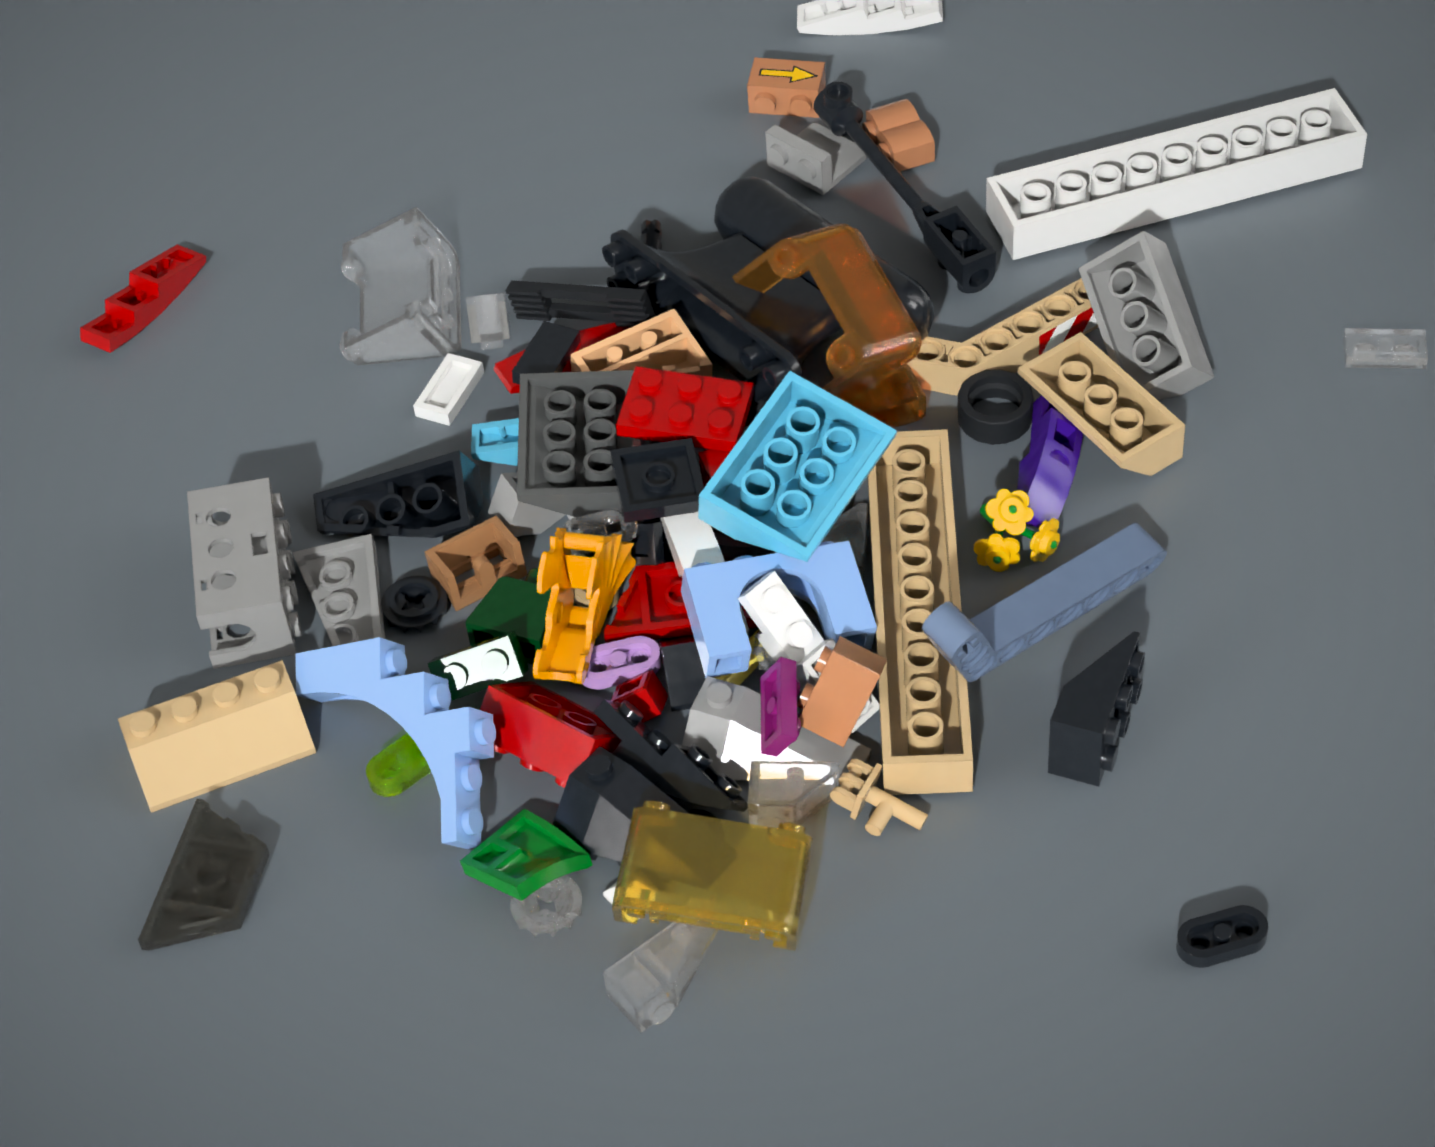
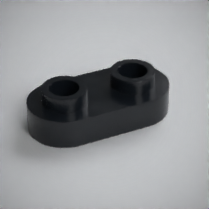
(1219, 935)

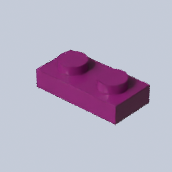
(779, 707)

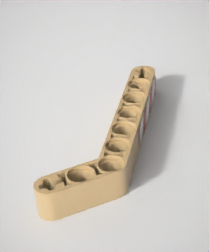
(1006, 345)

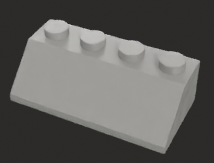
(1146, 317)

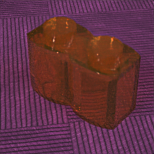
(895, 400)

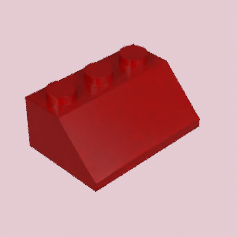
(545, 728)

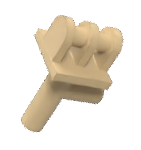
(860, 787)

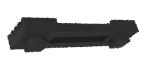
(534, 302)

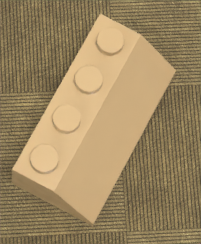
(1107, 405)
(216, 736)

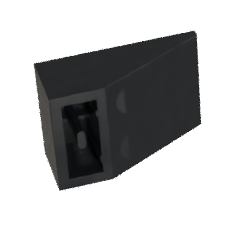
(1095, 713)

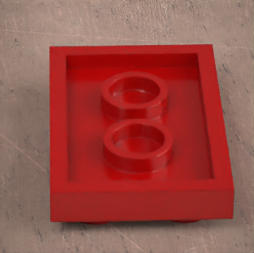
(685, 406)

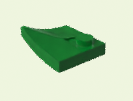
(524, 856)

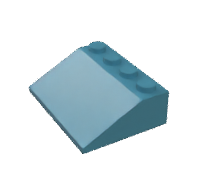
(794, 470)

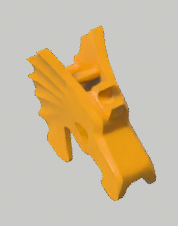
(570, 628)

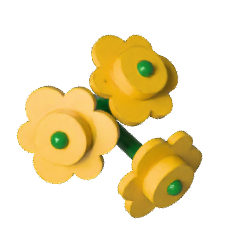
(1010, 514)

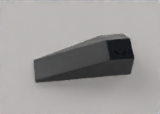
(406, 502)
(601, 802)

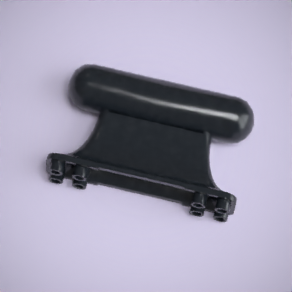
(740, 328)

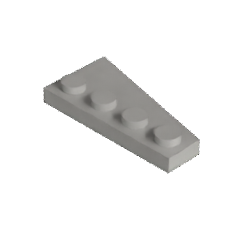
(345, 588)

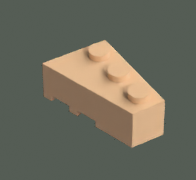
(655, 344)

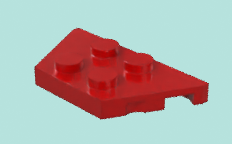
(653, 606)

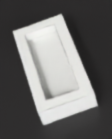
(448, 389)

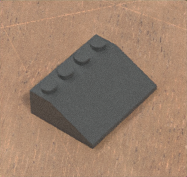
(568, 439)

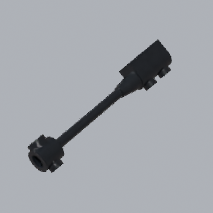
(946, 233)

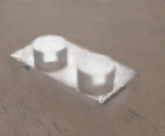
(1385, 348)

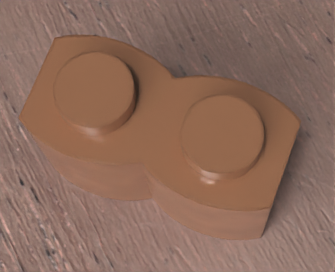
(900, 134)

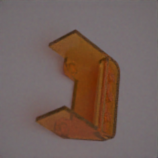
(874, 320)

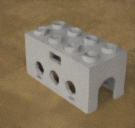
(255, 554)

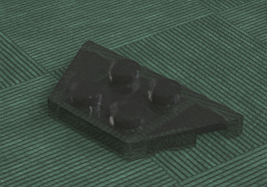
(206, 881)

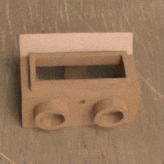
(474, 550)

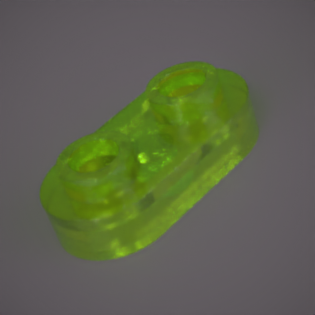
(397, 761)

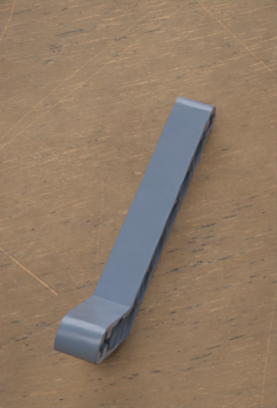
(1044, 605)

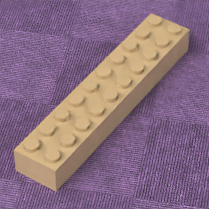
(913, 573)

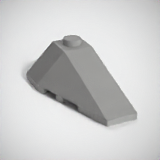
(728, 728)

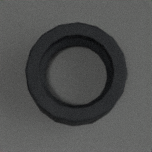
(995, 385)

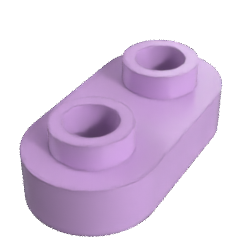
(619, 660)

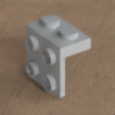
(813, 156)

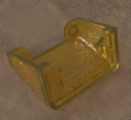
(713, 874)

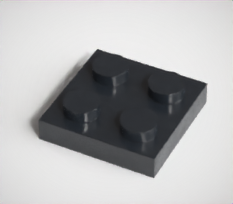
(657, 479)

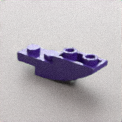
(1051, 463)

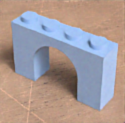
(826, 582)

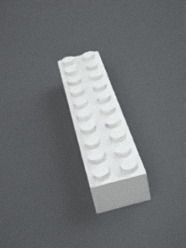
(1174, 173)

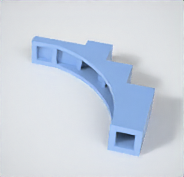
(420, 703)

